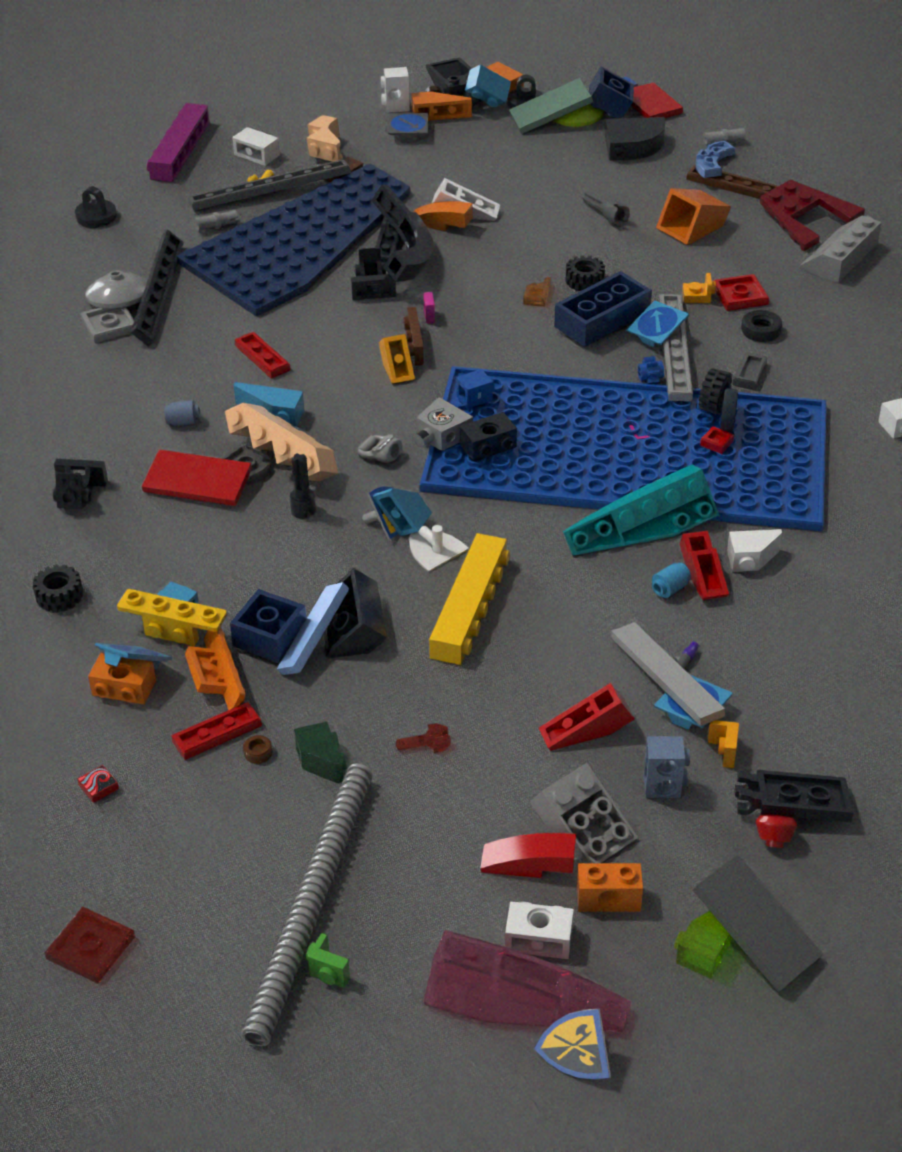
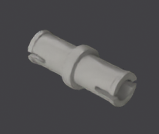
(725, 135)
(216, 220)

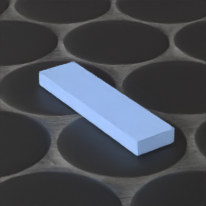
(313, 629)

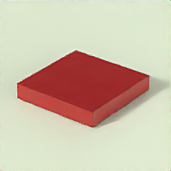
(741, 292)

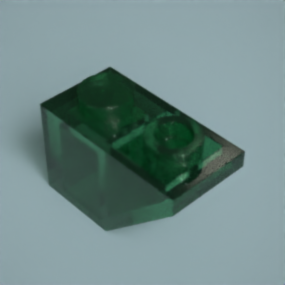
(318, 751)

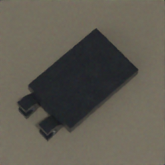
(794, 795)

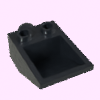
(451, 77)

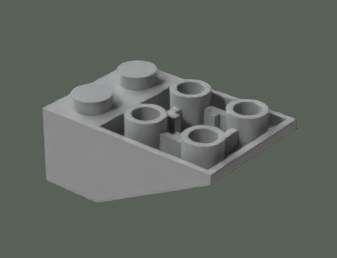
(584, 808)

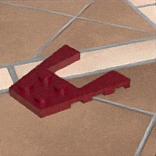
(795, 199)

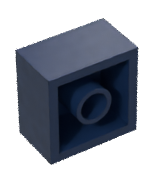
(611, 93)
(267, 625)

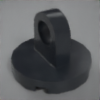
(522, 95)
(95, 211)

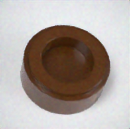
(257, 749)

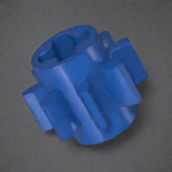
(650, 370)

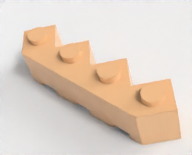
(277, 435)

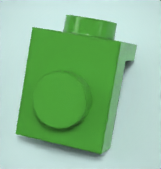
(325, 965)

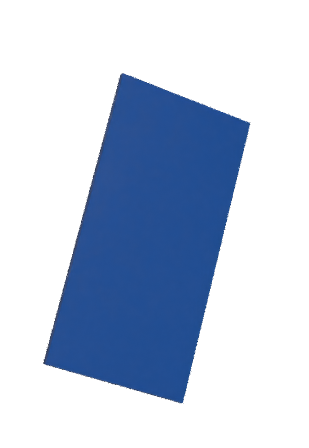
(584, 455)

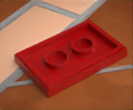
(654, 102)

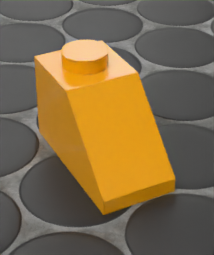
(396, 358)

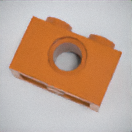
(127, 682)
(609, 887)

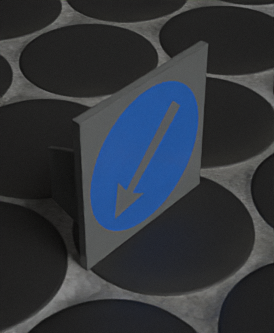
(408, 125)

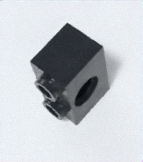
(488, 436)

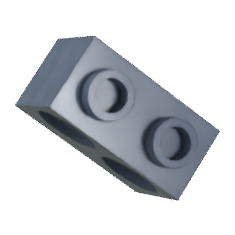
(664, 766)

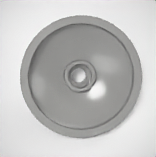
(116, 290)

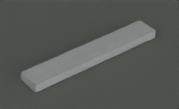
(668, 674)

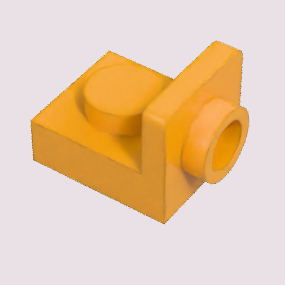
(699, 292)
(726, 736)

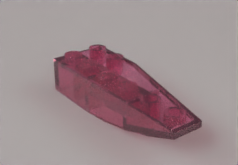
(513, 987)

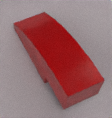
(703, 565)
(530, 854)

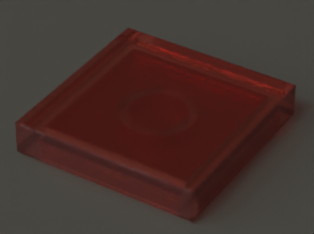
(90, 944)

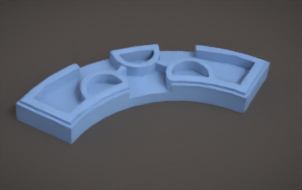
(707, 159)

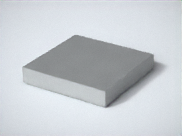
(107, 323)

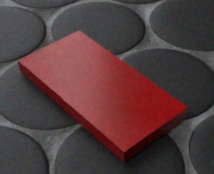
(197, 477)

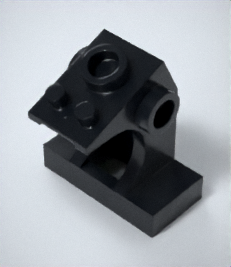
(371, 271)
(74, 489)

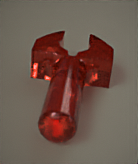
(429, 738)

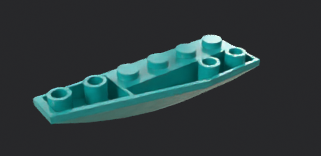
(646, 514)

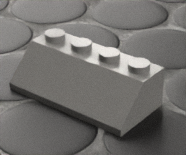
(843, 249)

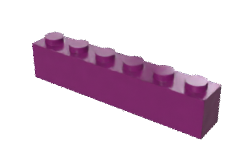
(178, 142)

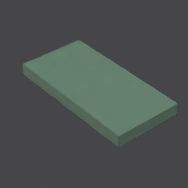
(551, 105)

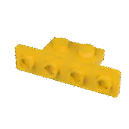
(171, 617)

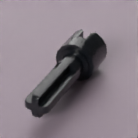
(301, 497)

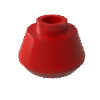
(775, 829)

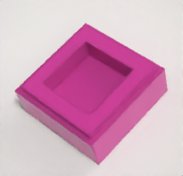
(429, 307)

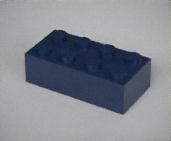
(602, 308)

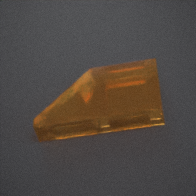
(537, 293)

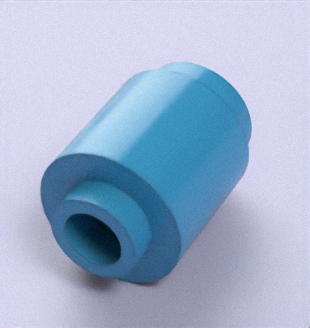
(671, 579)

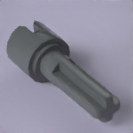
(613, 210)

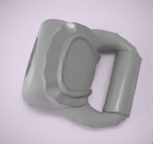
(385, 451)

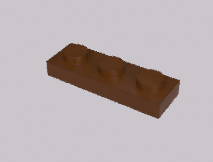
(413, 336)

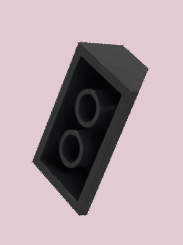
(358, 621)

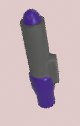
(684, 657)

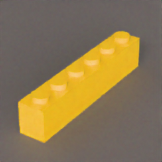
(469, 599)

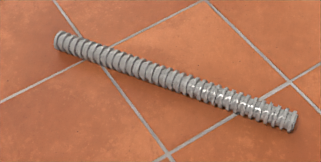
(307, 907)

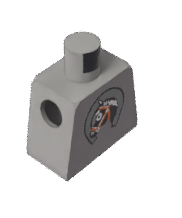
(440, 425)

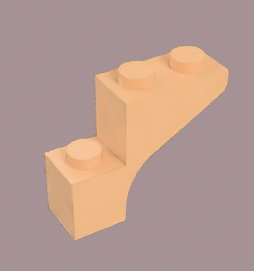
(323, 138)

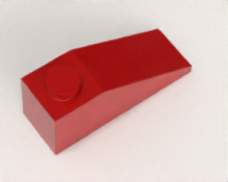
(587, 720)

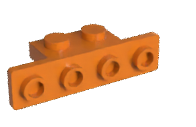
(215, 670)

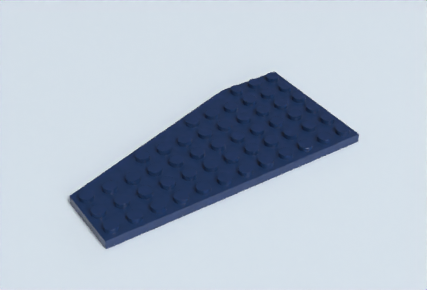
(292, 244)

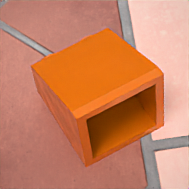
(691, 215)

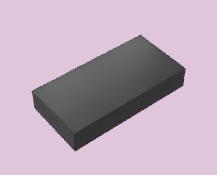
(750, 371)

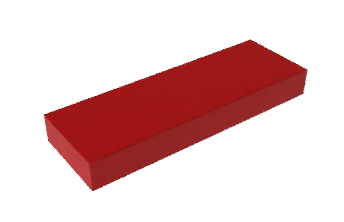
(262, 355)
(216, 730)

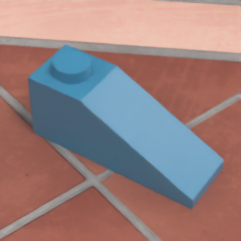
(278, 401)

